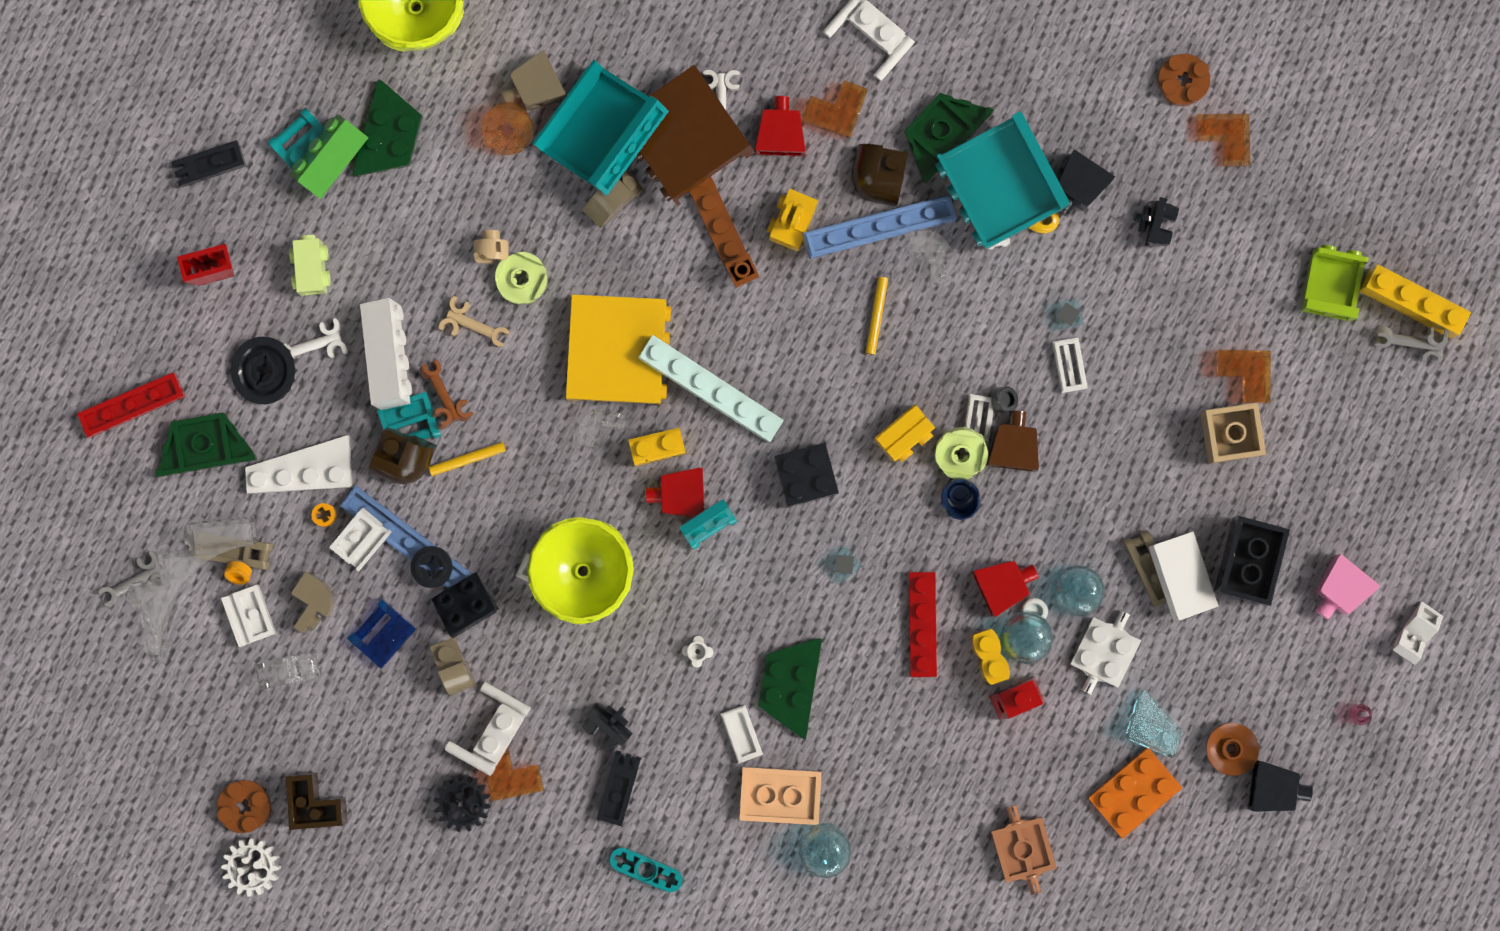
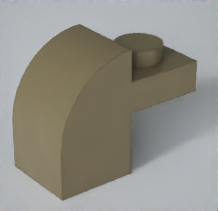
(605, 208)
(318, 598)
(452, 667)

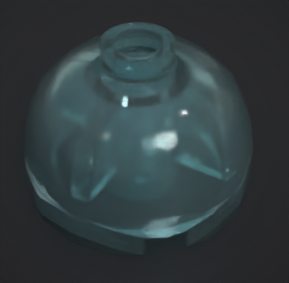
(1078, 590)
(1026, 637)
(825, 850)

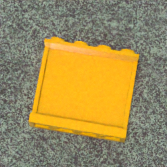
(606, 345)

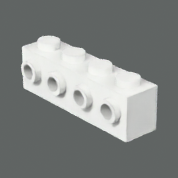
(385, 353)

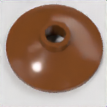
(1245, 751)

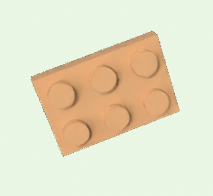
(780, 795)

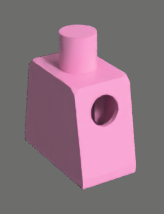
(1343, 587)

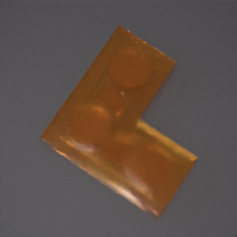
(837, 117)
(1232, 131)
(1252, 367)
(510, 783)

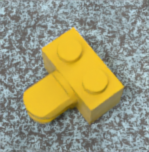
(793, 219)

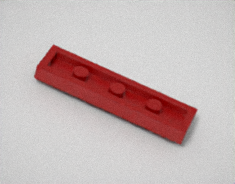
(131, 405)
(922, 624)

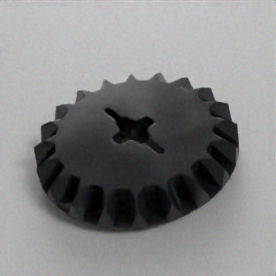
(249, 379)

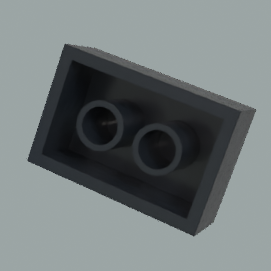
(1251, 561)

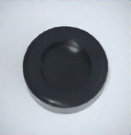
(1004, 399)

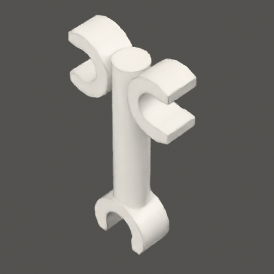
(720, 82)
(331, 340)

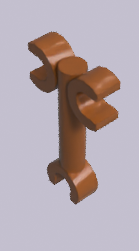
(449, 411)

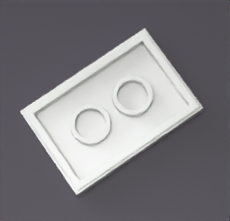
(1183, 576)

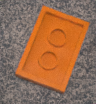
(1134, 792)

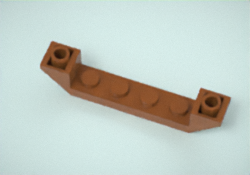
(723, 233)

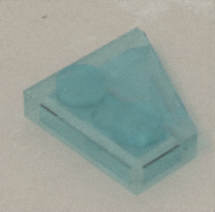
(1153, 727)

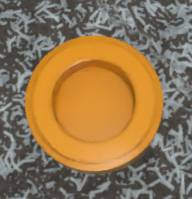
(237, 572)

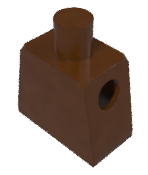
(1015, 445)

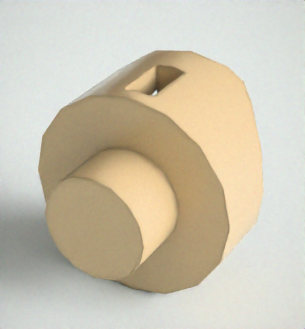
(490, 247)

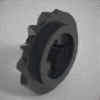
(424, 557)

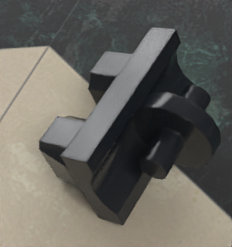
(1161, 212)
(611, 723)

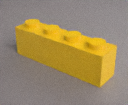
(1414, 301)

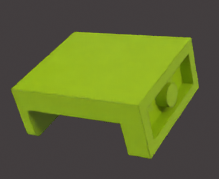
(1334, 283)

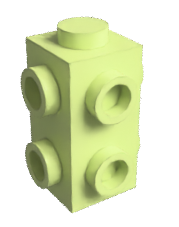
(309, 262)

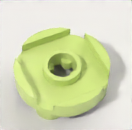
(516, 264)
(954, 440)

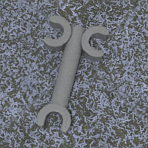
(1430, 346)
(149, 573)

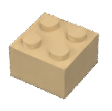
(1233, 433)

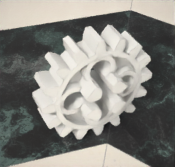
(256, 880)

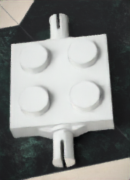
(1105, 652)

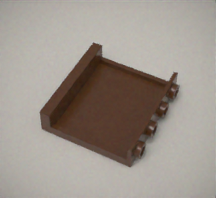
(692, 138)

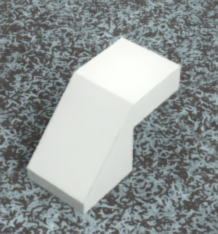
(1417, 632)

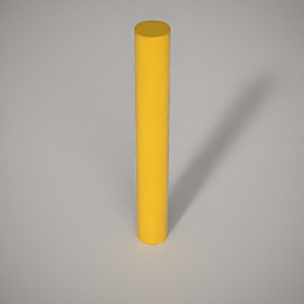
(876, 315)
(467, 458)

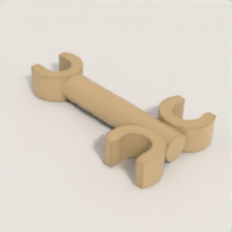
(455, 317)

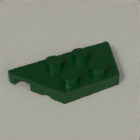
(941, 128)
(390, 131)
(203, 445)
(790, 685)

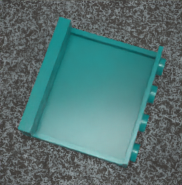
(600, 127)
(1002, 181)

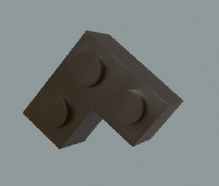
(306, 807)

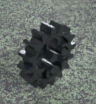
(466, 817)

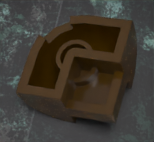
(878, 173)
(401, 457)

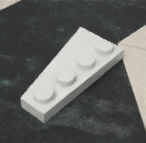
(307, 469)

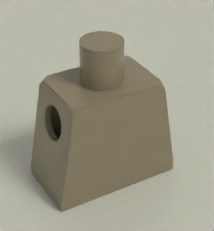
(535, 84)

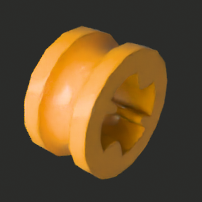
(320, 522)

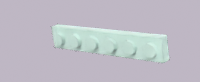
(710, 388)

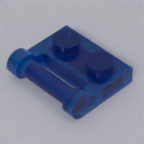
(388, 639)

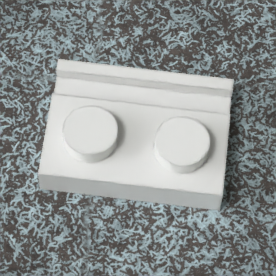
(360, 539)
(248, 615)

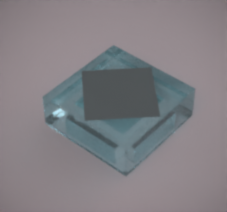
(1067, 314)
(844, 564)

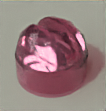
(1361, 720)

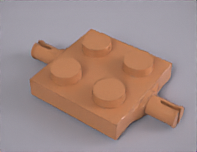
(1023, 849)

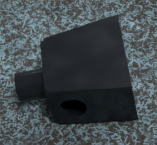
(1082, 181)
(1276, 789)

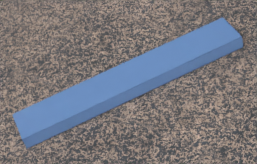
(879, 226)
(403, 536)

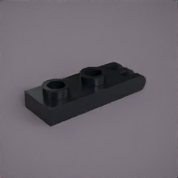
(209, 163)
(618, 789)

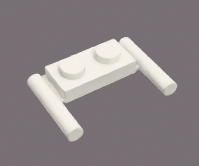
(876, 28)
(496, 735)

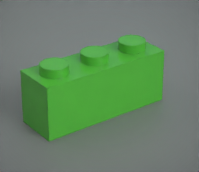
(328, 155)

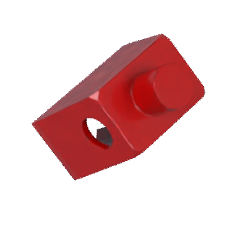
(781, 131)
(208, 265)
(679, 493)
(1004, 585)
(1017, 699)

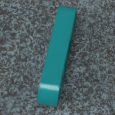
(649, 880)

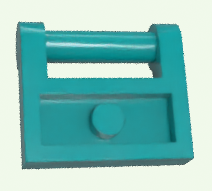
(300, 148)
(410, 414)
(707, 523)

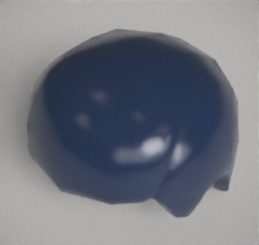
(960, 498)

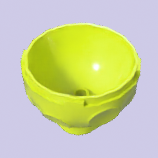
(410, 30)
(556, 563)

